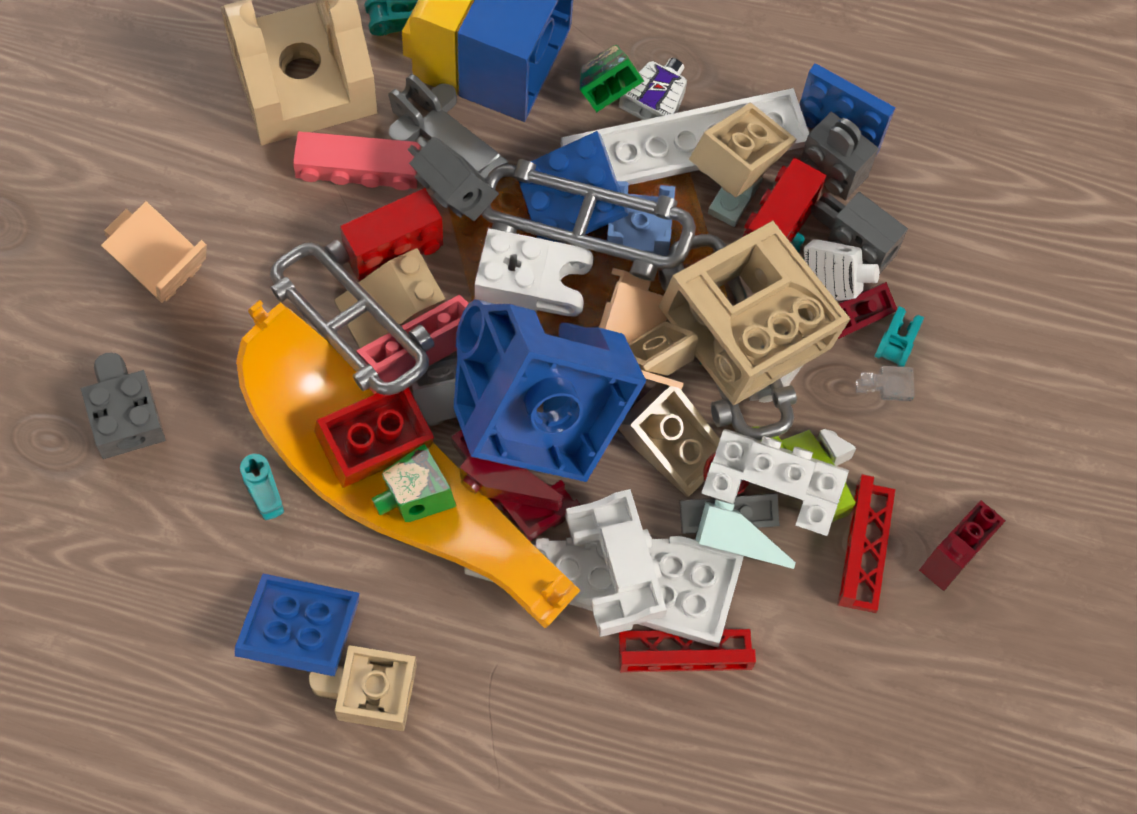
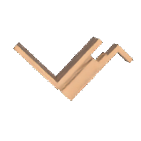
(153, 251)
(634, 313)

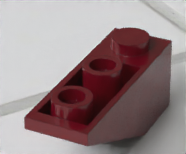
(961, 545)

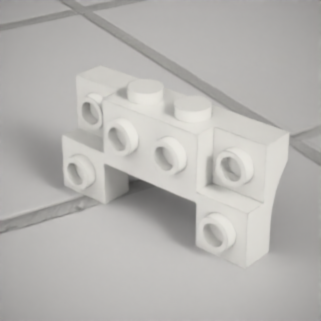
(780, 470)
(628, 561)

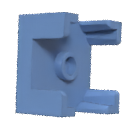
(643, 229)

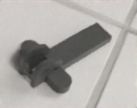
(438, 123)

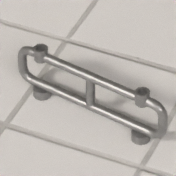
(333, 257)
(644, 263)
(722, 410)

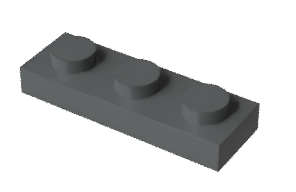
(757, 508)

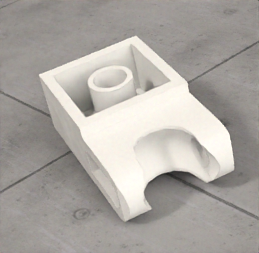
(537, 273)

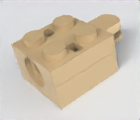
(369, 691)

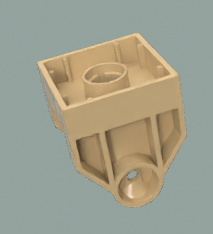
(319, 31)

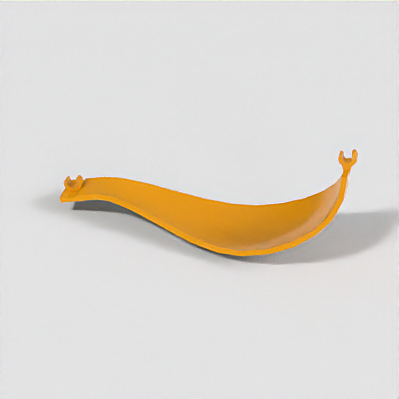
(297, 377)

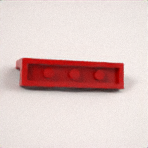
(856, 541)
(685, 658)

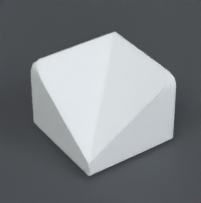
(835, 447)

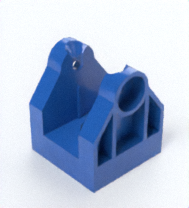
(514, 367)

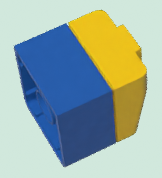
(488, 48)

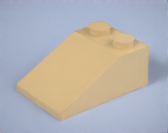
(741, 149)
(401, 288)
(671, 436)

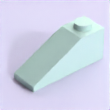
(730, 531)

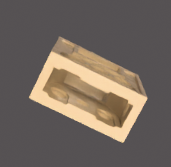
(784, 300)

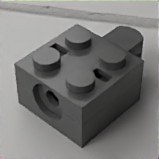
(840, 153)
(451, 178)
(862, 226)
(118, 408)

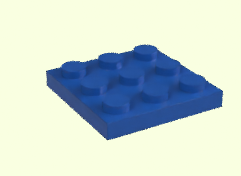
(830, 92)
(579, 161)
(297, 625)

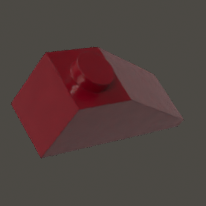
(867, 308)
(508, 484)

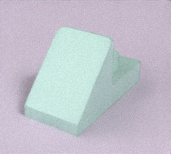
(730, 209)

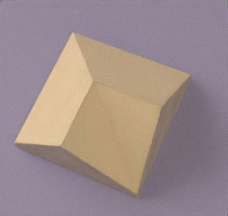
(664, 348)

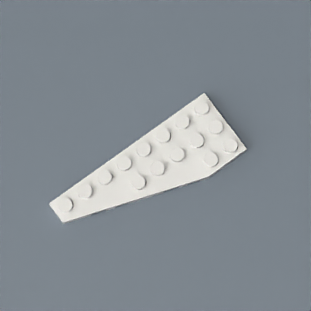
(693, 582)

